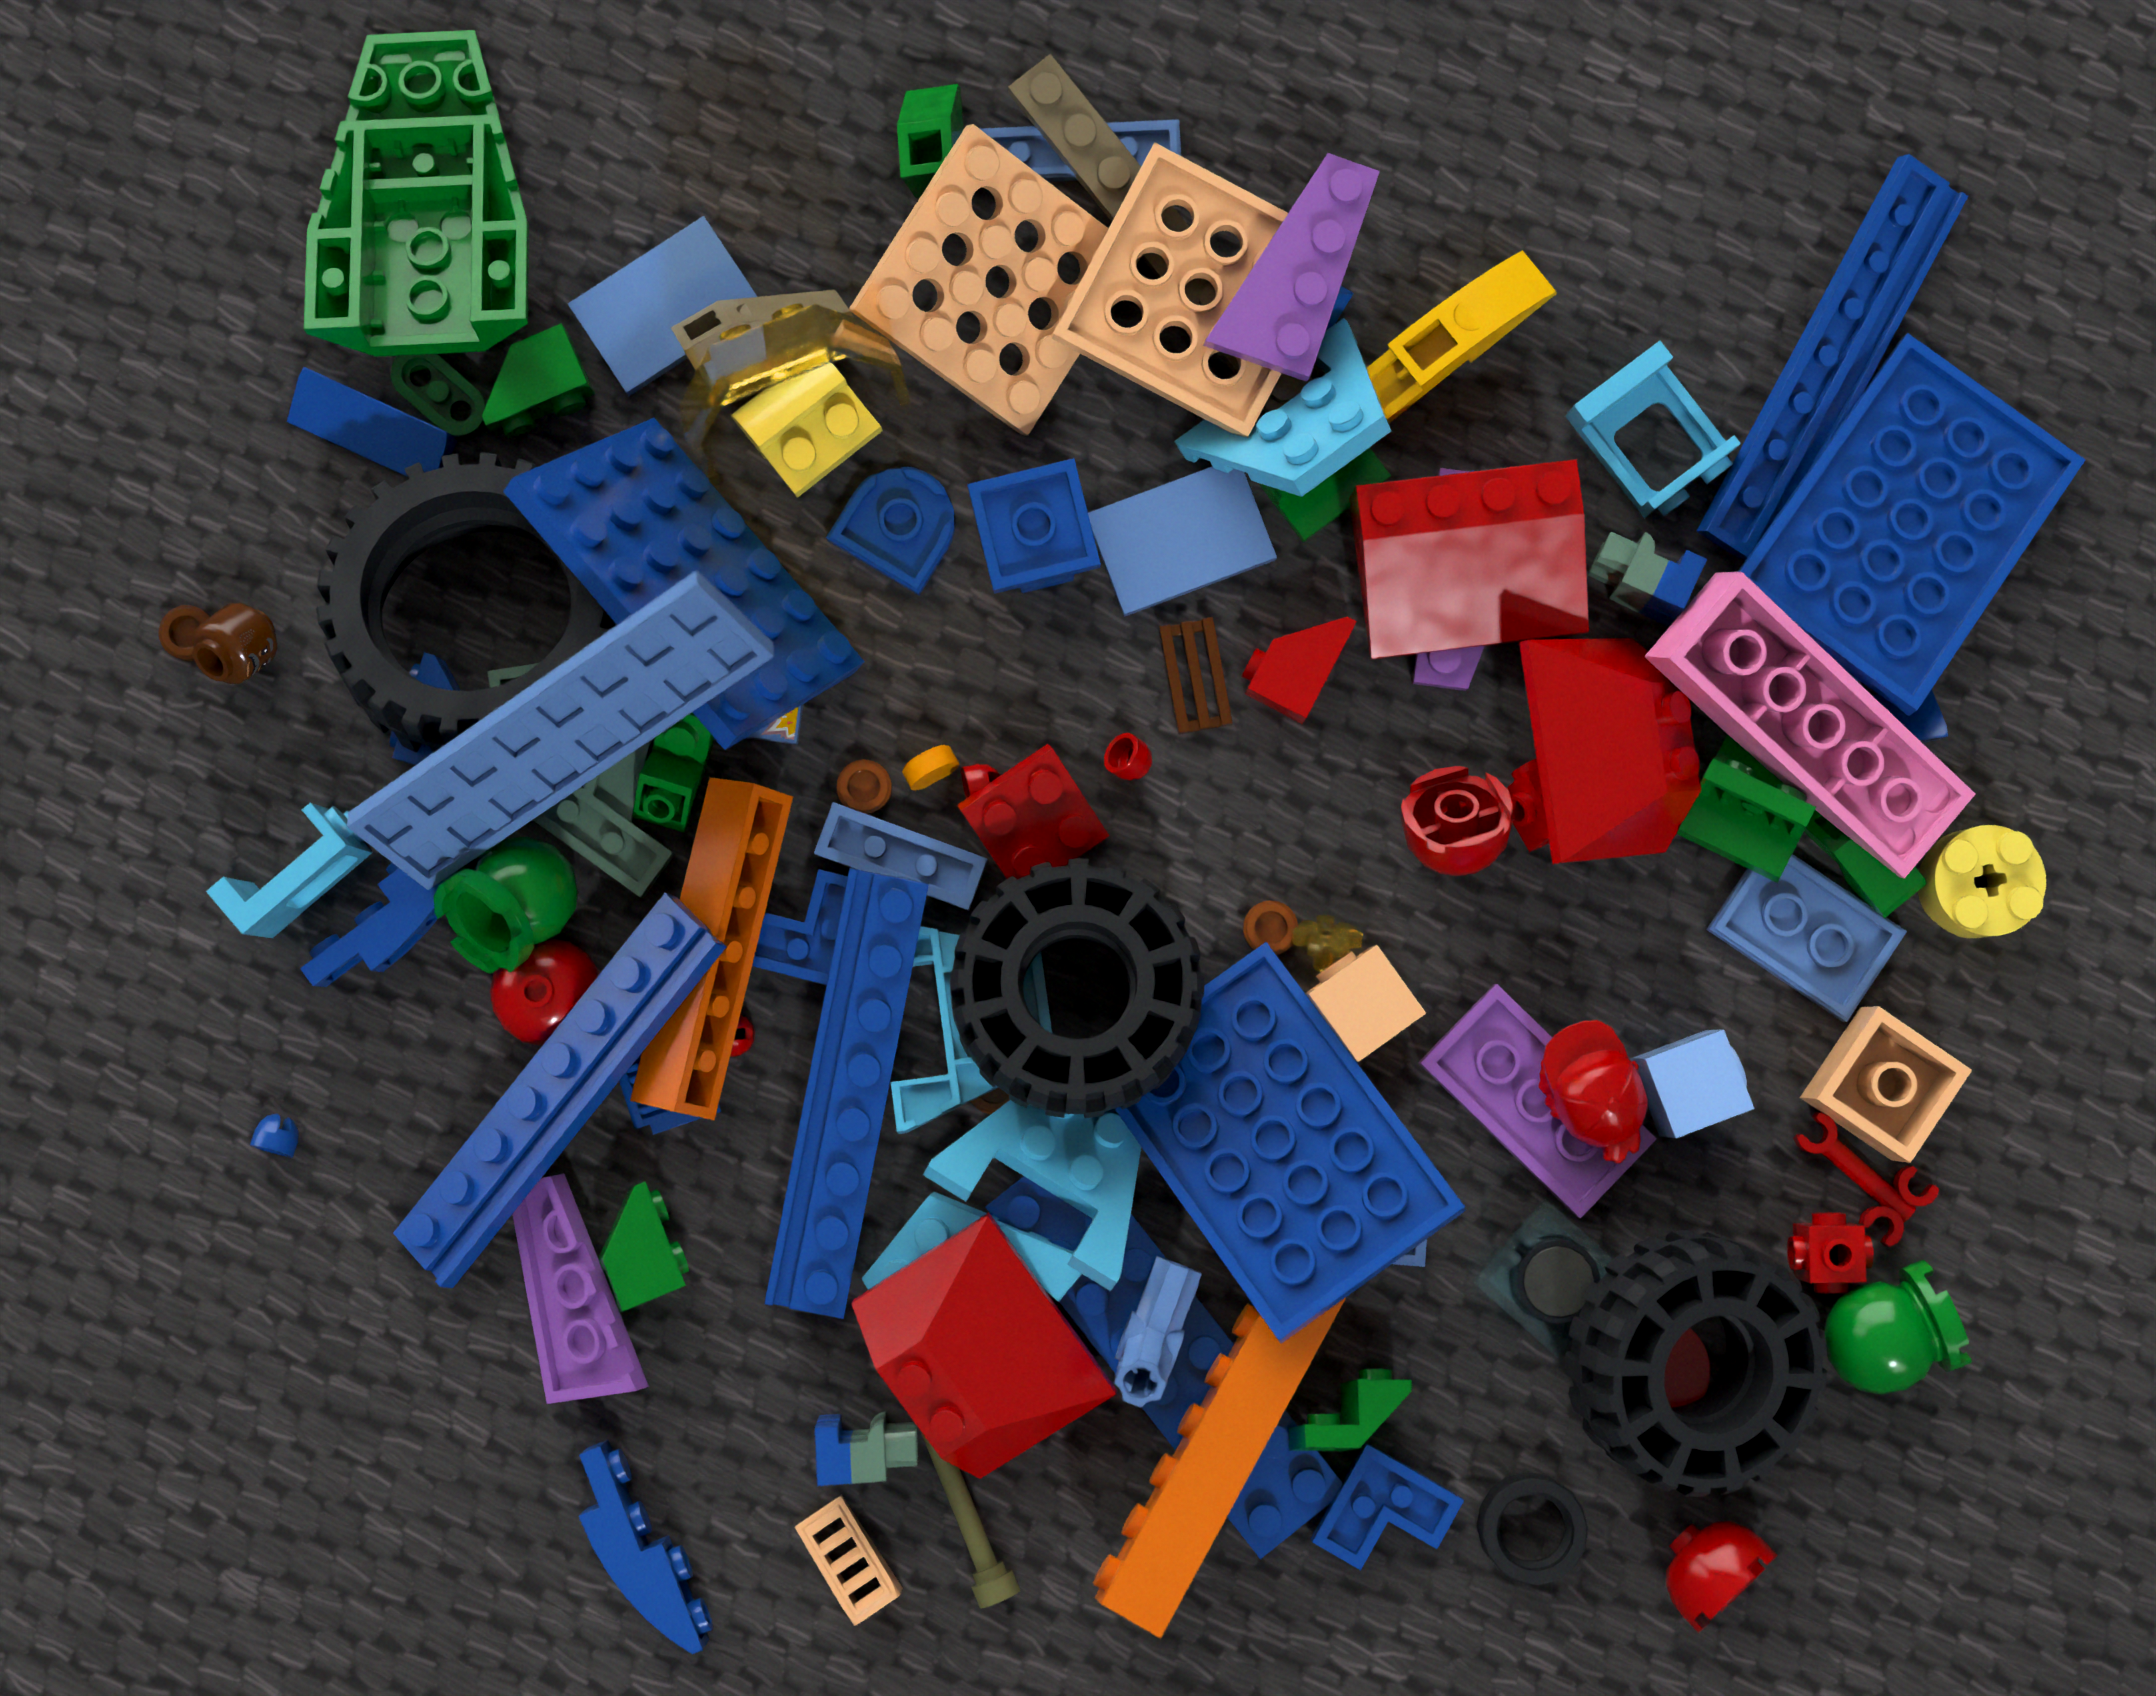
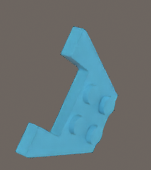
(1309, 434)
(931, 1097)
(1074, 1157)
(943, 1217)

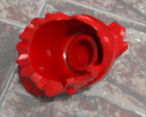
(1594, 1088)

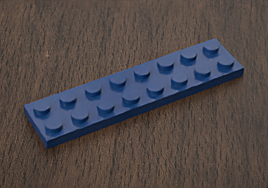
(1284, 1484)

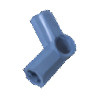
(1155, 1332)

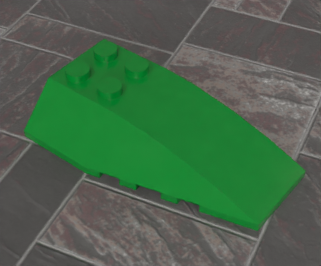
(420, 209)

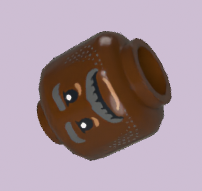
(234, 643)

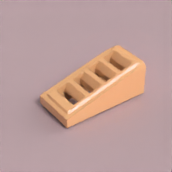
(843, 1590)

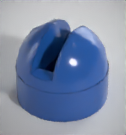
(274, 1140)

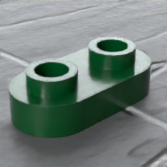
(441, 395)

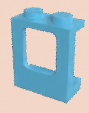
(1623, 398)
(300, 884)

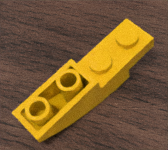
(1457, 332)

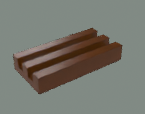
(1187, 630)

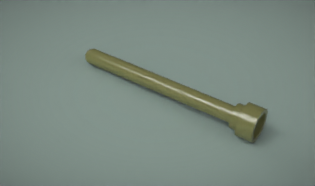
(991, 1579)

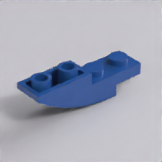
(382, 930)
(645, 1572)

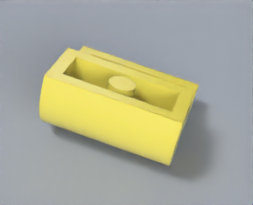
(807, 426)

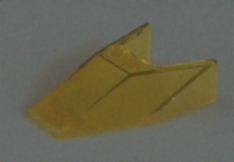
(773, 353)

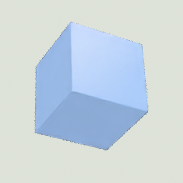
(1693, 1083)

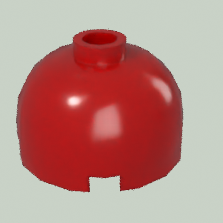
(1456, 820)
(541, 990)
(1713, 1568)

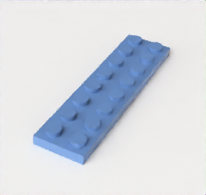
(562, 731)

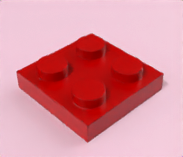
(1033, 816)

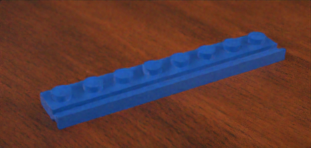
(1835, 352)
(559, 1090)
(846, 1093)

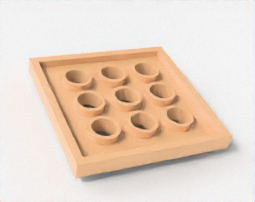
(917, 255)
(1113, 277)

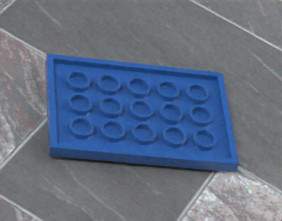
(642, 518)
(1910, 522)
(1287, 1149)

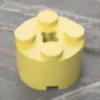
(2013, 877)

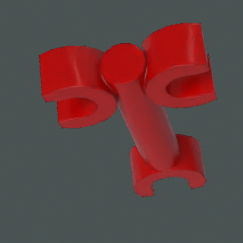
(1896, 1202)

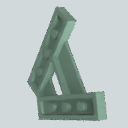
(599, 817)

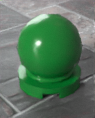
(508, 902)
(1891, 1334)

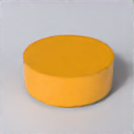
(930, 767)

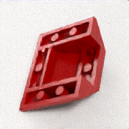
(1608, 748)
(978, 1350)

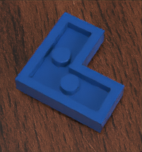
(807, 946)
(1379, 1492)

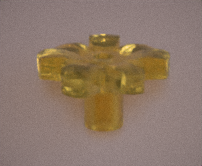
(1326, 939)

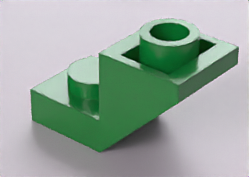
(673, 774)
(1862, 871)
(1363, 1409)

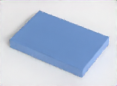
(638, 305)
(1180, 537)
(1808, 934)

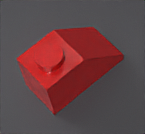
(1296, 667)

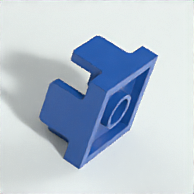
(1034, 527)

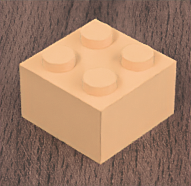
(1886, 1084)

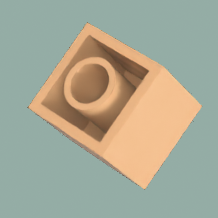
(1364, 1001)

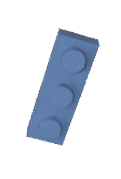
(895, 851)

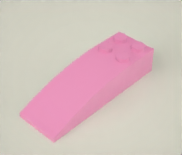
(1809, 721)

